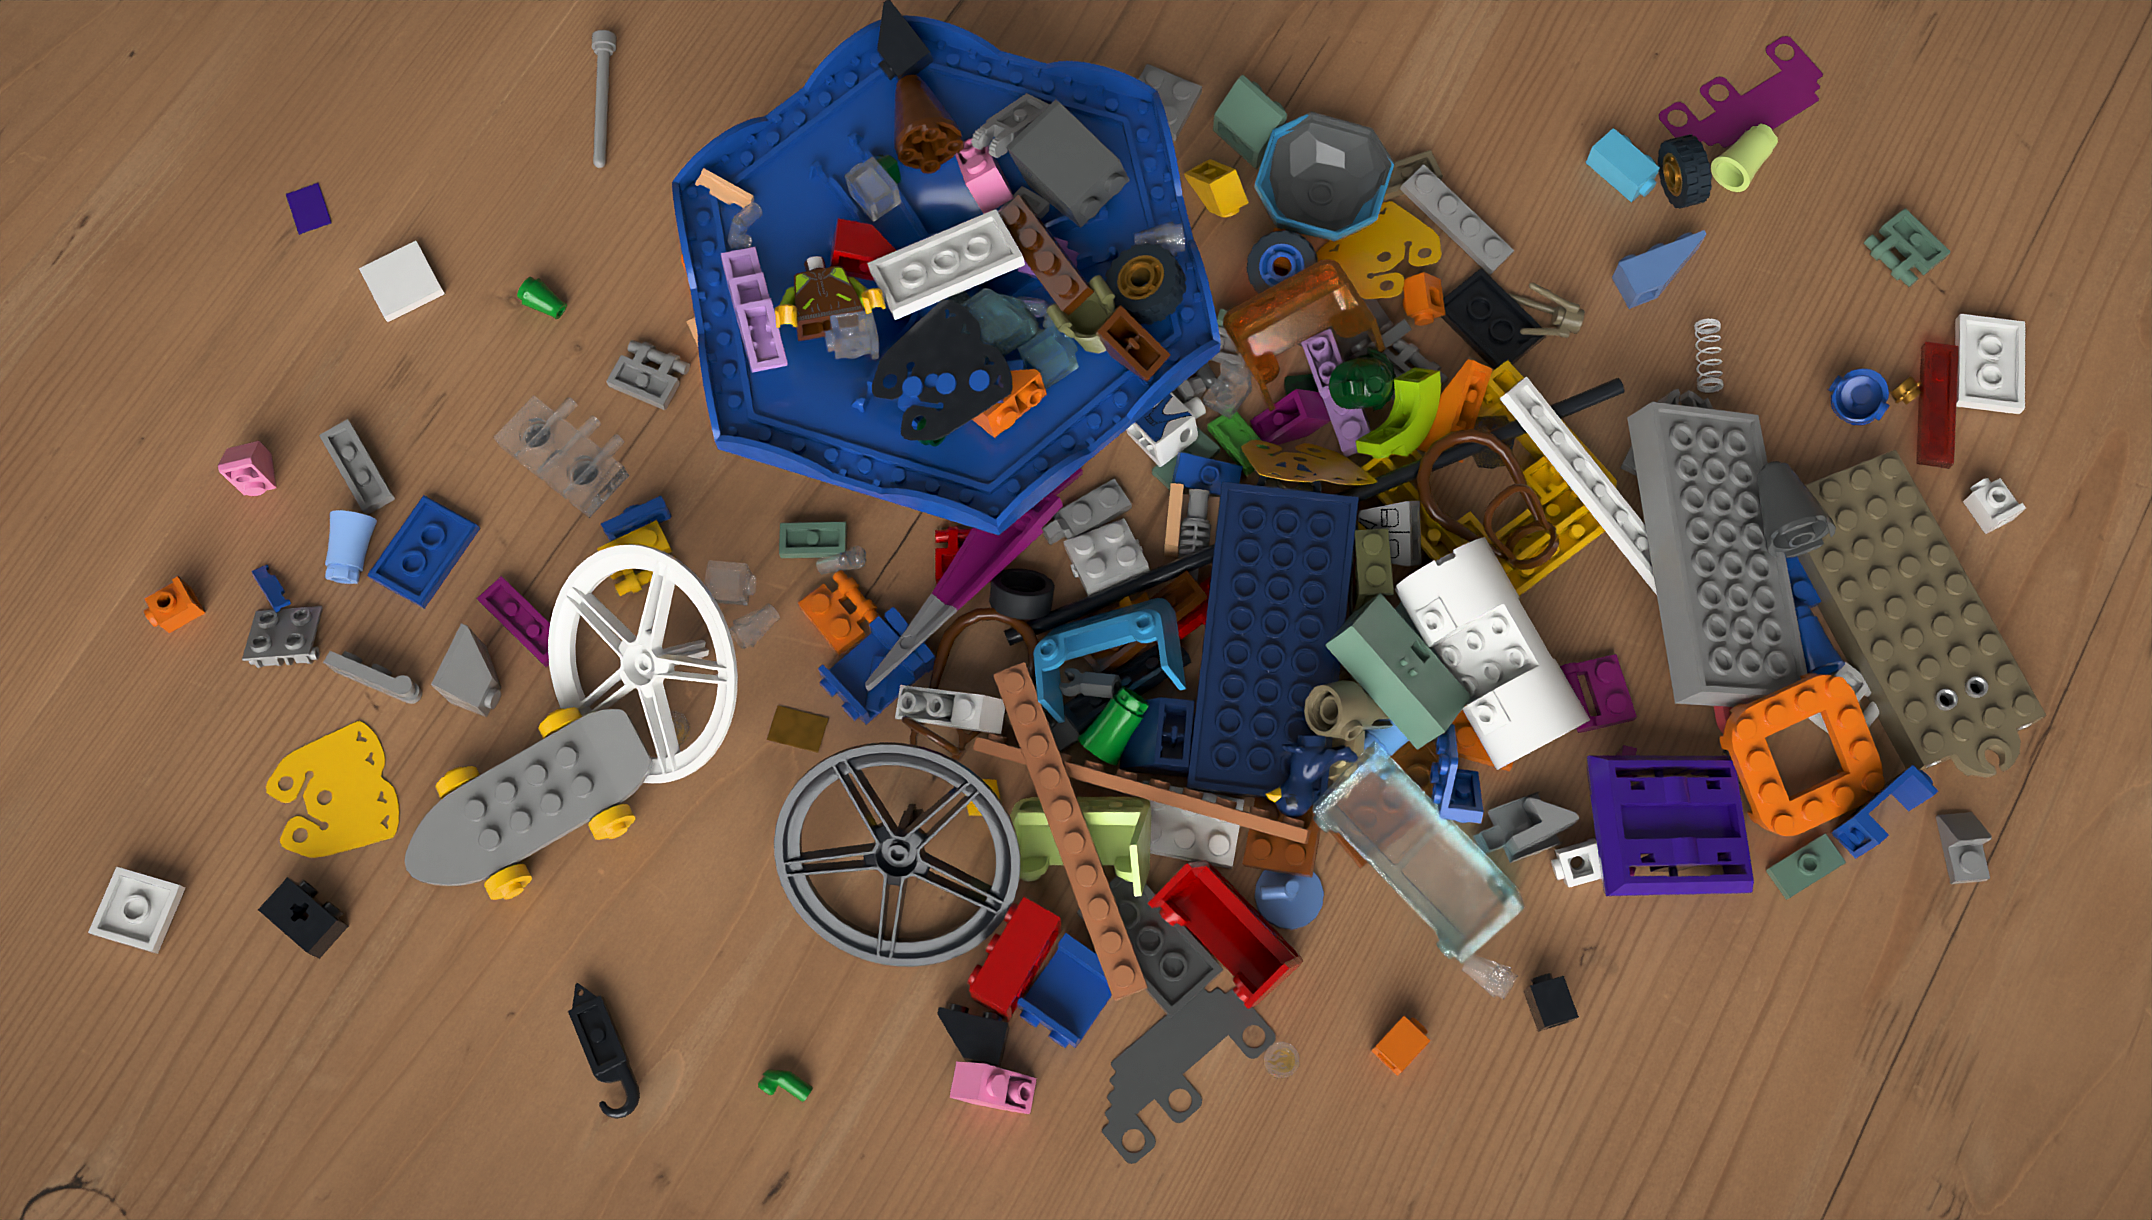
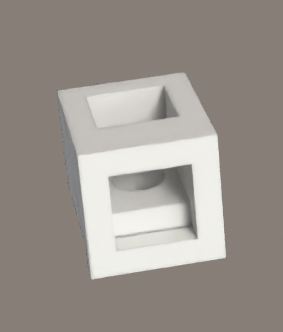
(1992, 504)
(1586, 872)

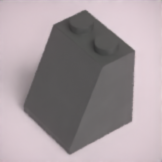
(1067, 164)

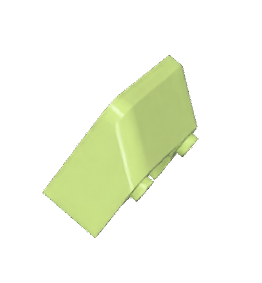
(1116, 825)

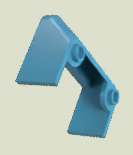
(1138, 622)

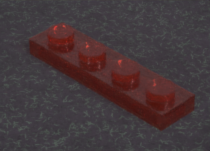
(1937, 405)

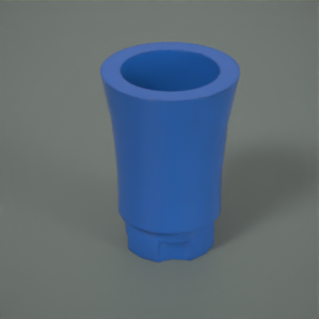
(1817, 649)

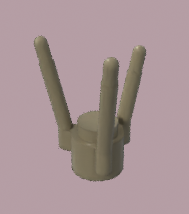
(1566, 318)

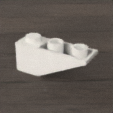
(951, 709)

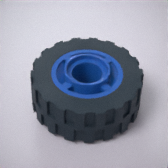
(1275, 245)

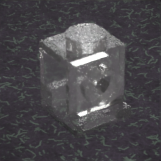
(852, 335)

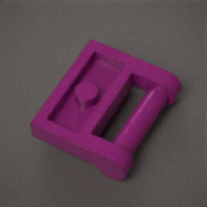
(1606, 689)

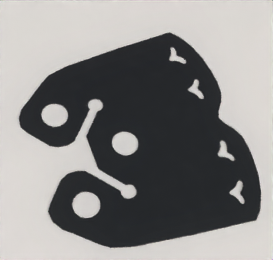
(940, 348)

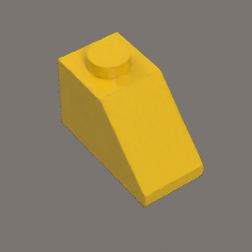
(1217, 187)

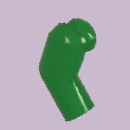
(785, 1080)

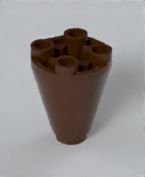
(923, 127)

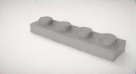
(1456, 219)

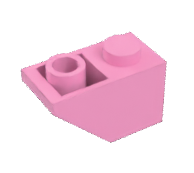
(983, 177)
(248, 468)
(993, 1087)

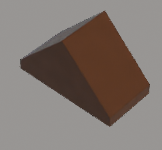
(1131, 344)

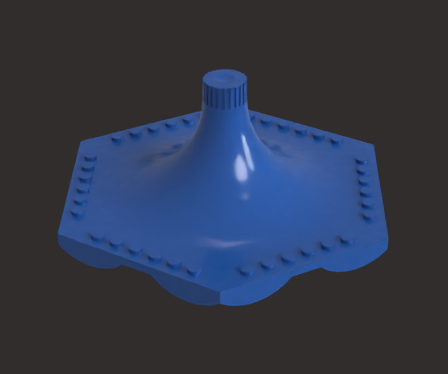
(821, 409)

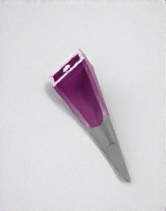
(972, 568)

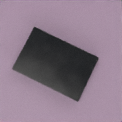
(1490, 320)

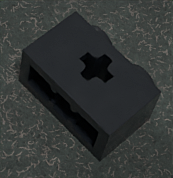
(286, 911)

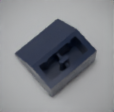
(1161, 739)

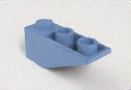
(1648, 274)

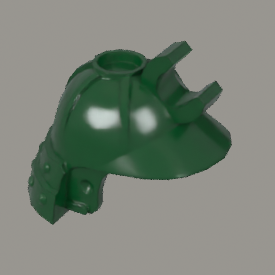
(1363, 381)

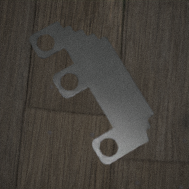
(1165, 1052)

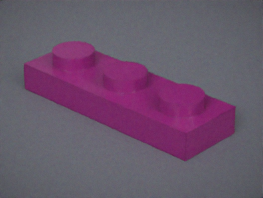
(518, 617)

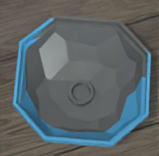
(1323, 176)

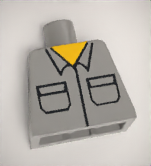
(1403, 527)

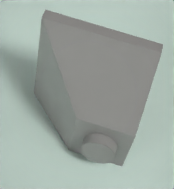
(468, 674)

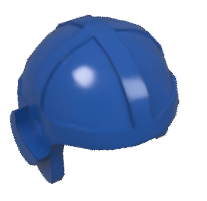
(1859, 396)

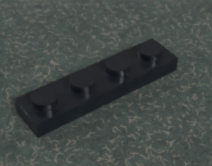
(1138, 675)

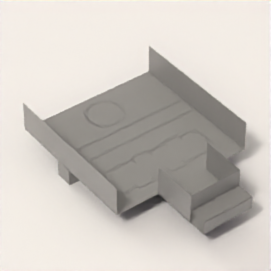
(1504, 820)

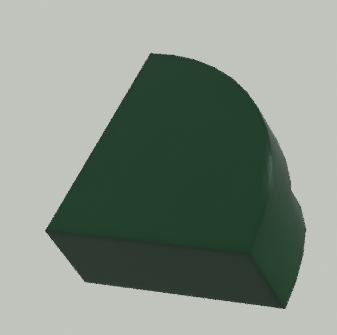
(890, 165)

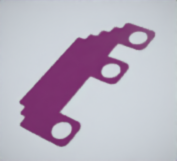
(1766, 104)

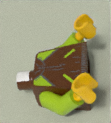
(821, 294)

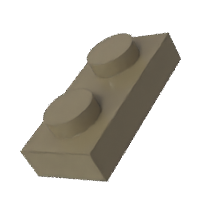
(1406, 168)

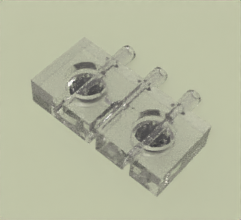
(563, 454)

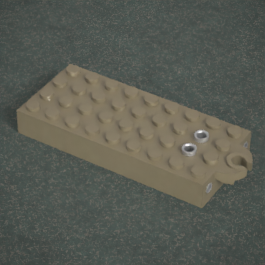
(1915, 624)

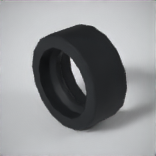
(1021, 593)

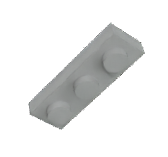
(357, 467)

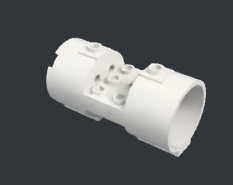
(1493, 650)

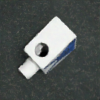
(1167, 428)

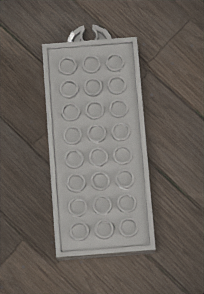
(1717, 586)

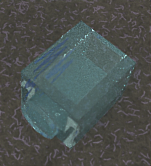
(1050, 355)

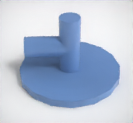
(1288, 899)

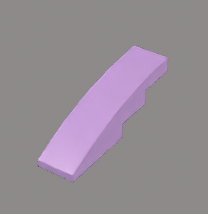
(753, 309)

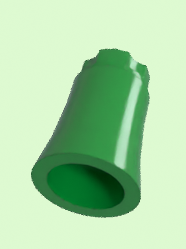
(1114, 726)

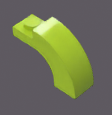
(1410, 418)

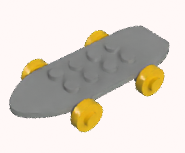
(530, 802)

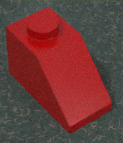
(857, 245)

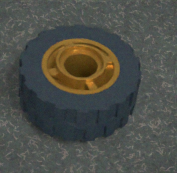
(1684, 171)
(1144, 265)

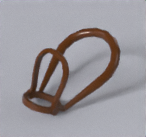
(1529, 496)

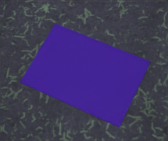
(308, 208)

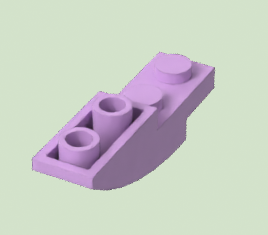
(1323, 357)

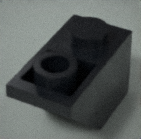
(975, 1036)

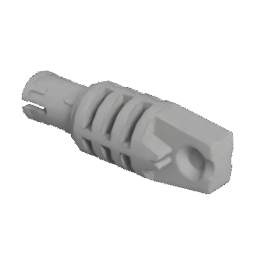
(1196, 527)

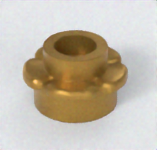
(1906, 391)

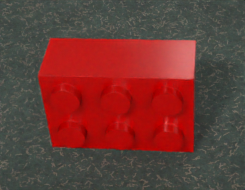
(1014, 957)

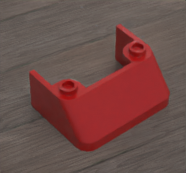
(1228, 929)

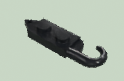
(603, 1048)

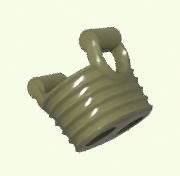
(1087, 317)

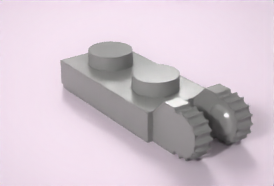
(1007, 124)

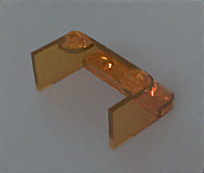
(1291, 314)

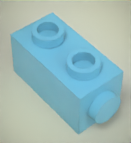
(1623, 165)

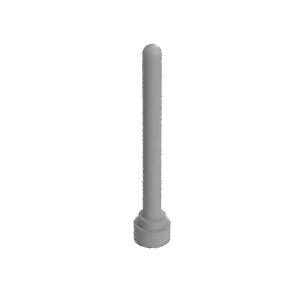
(603, 45)

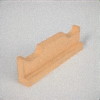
(723, 189)

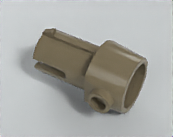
(1343, 711)

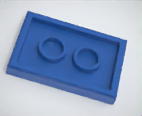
(423, 551)

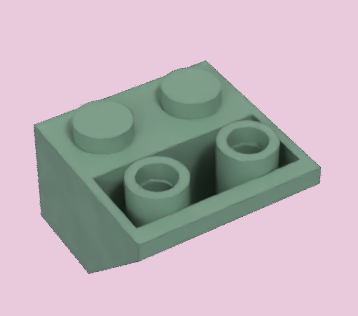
(1248, 119)

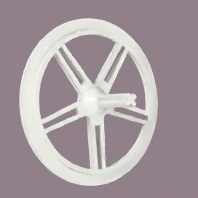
(642, 657)

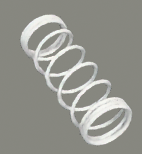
(1708, 389)

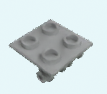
(283, 637)

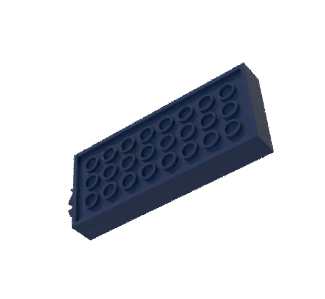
(1269, 613)

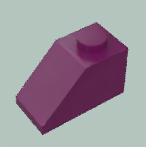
(1293, 418)

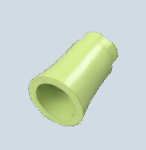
(1743, 159)

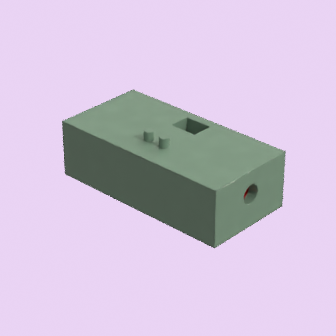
(1398, 671)

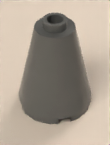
(1790, 512)

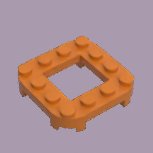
(1860, 762)

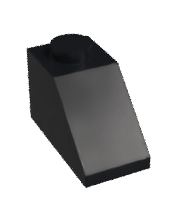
(900, 46)

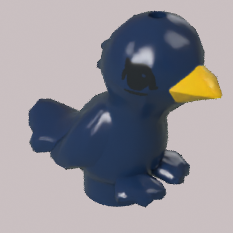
(1308, 763)

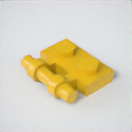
(648, 535)

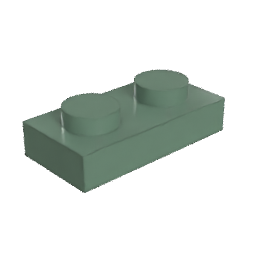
(812, 539)

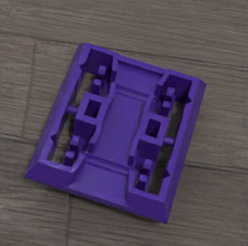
(1672, 821)

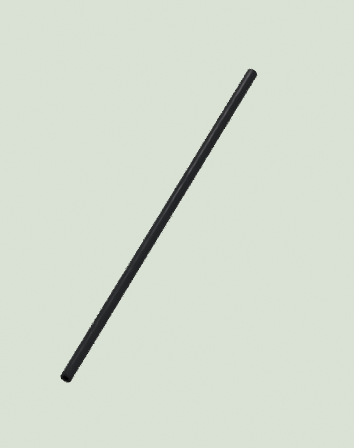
(1385, 482)

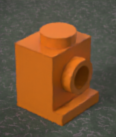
(1423, 298)
(173, 606)

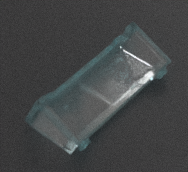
(1419, 853)

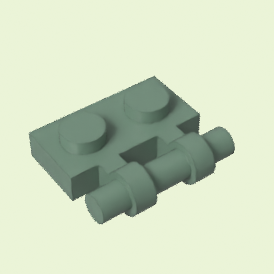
(1912, 241)

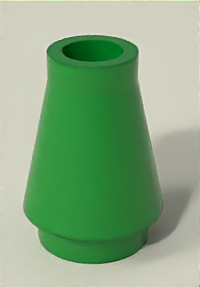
(540, 297)

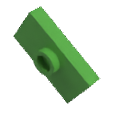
(1232, 435)

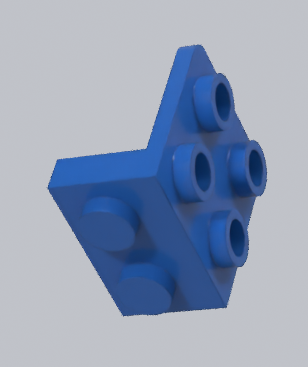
(1454, 789)

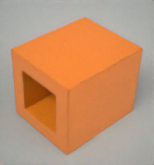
(1402, 1044)

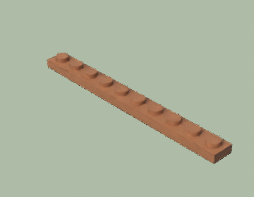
(1159, 792)
(1070, 832)

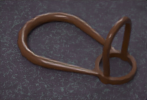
(942, 655)

